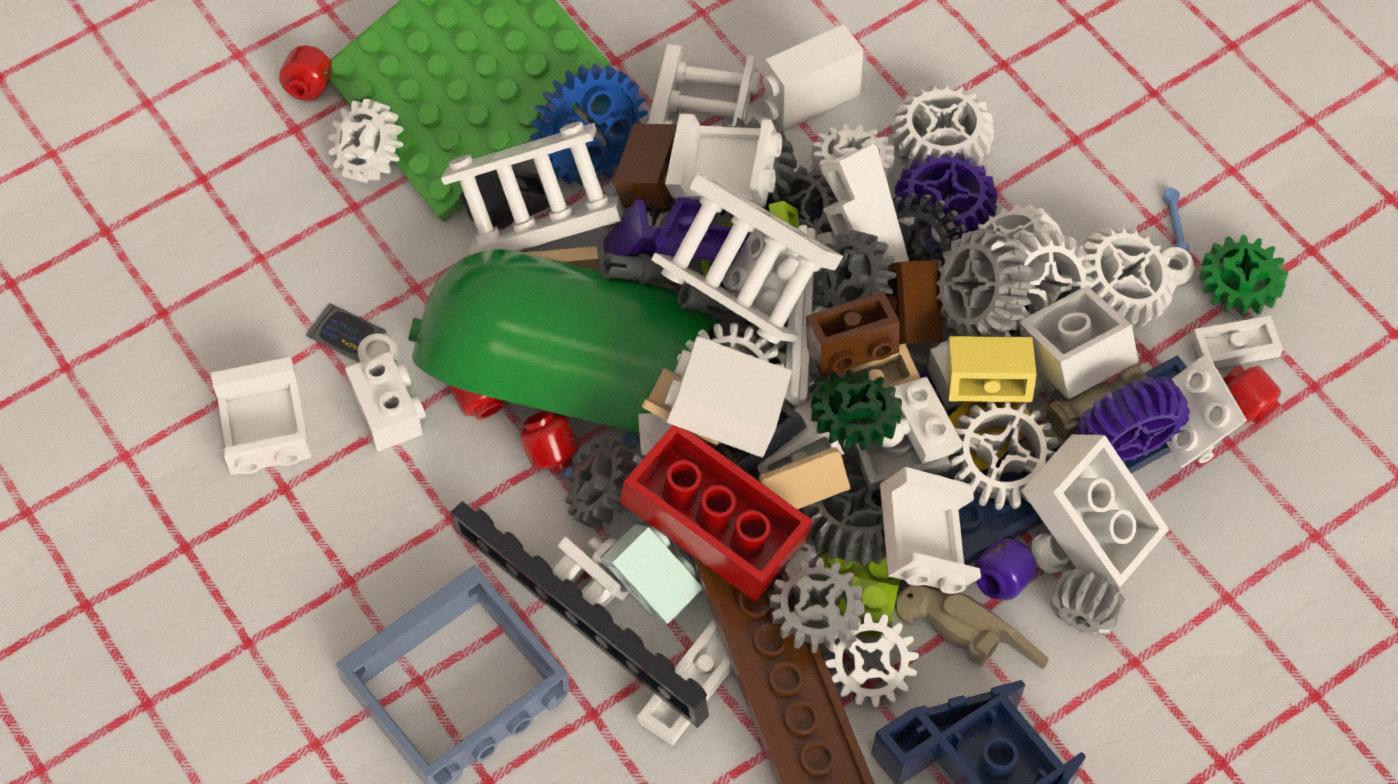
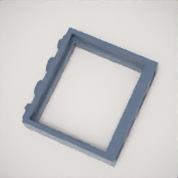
(417, 627)

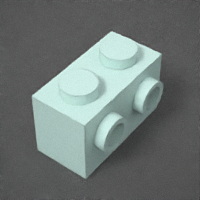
(652, 572)

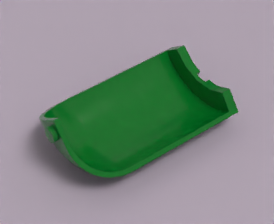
(552, 335)

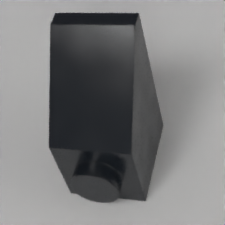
(496, 201)

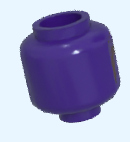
(1005, 569)

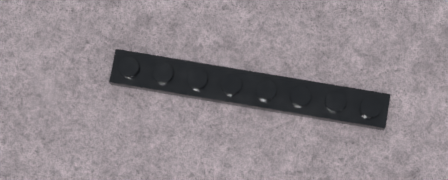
(590, 620)

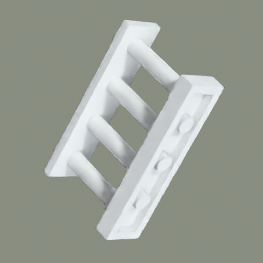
(675, 71)
(562, 220)
(778, 237)

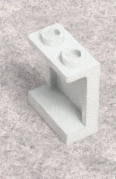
(728, 154)
(261, 416)
(925, 530)

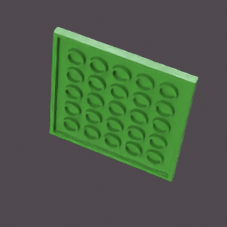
(461, 79)

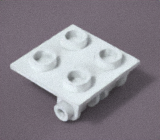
(1211, 414)

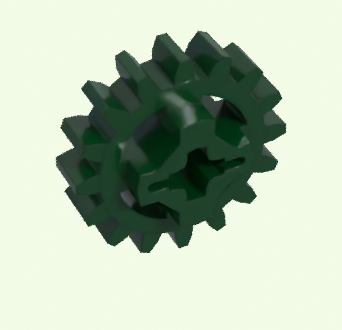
(860, 410)

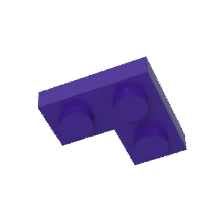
(677, 226)

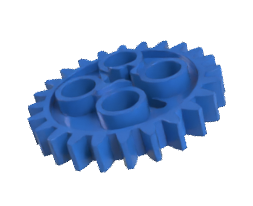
(611, 111)

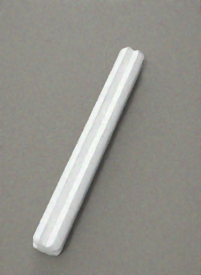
(797, 353)

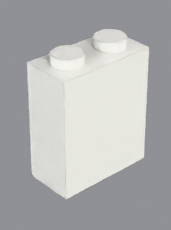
(812, 77)
(727, 396)

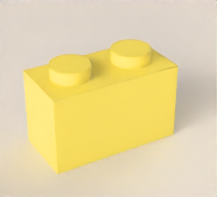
(991, 369)

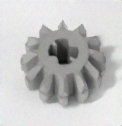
(1087, 602)

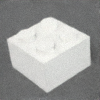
(1080, 341)

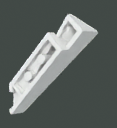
(863, 199)

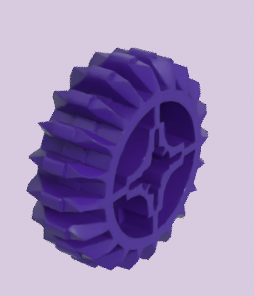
(968, 188)
(1138, 416)

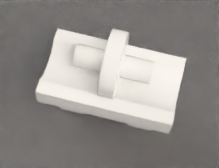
(576, 561)

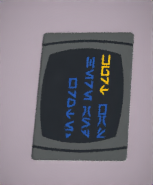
(342, 330)

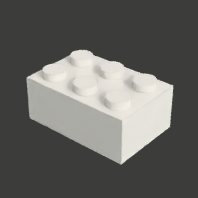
(1095, 508)

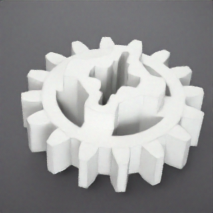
(365, 140)
(848, 141)
(858, 675)

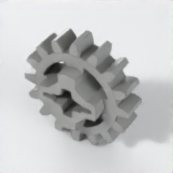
(817, 623)

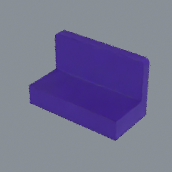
(632, 234)

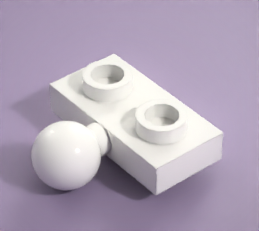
(924, 422)

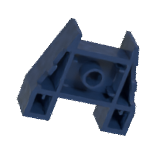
(973, 741)

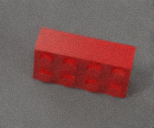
(715, 511)

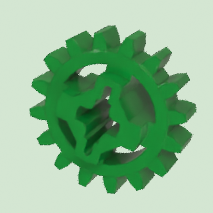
(1243, 275)

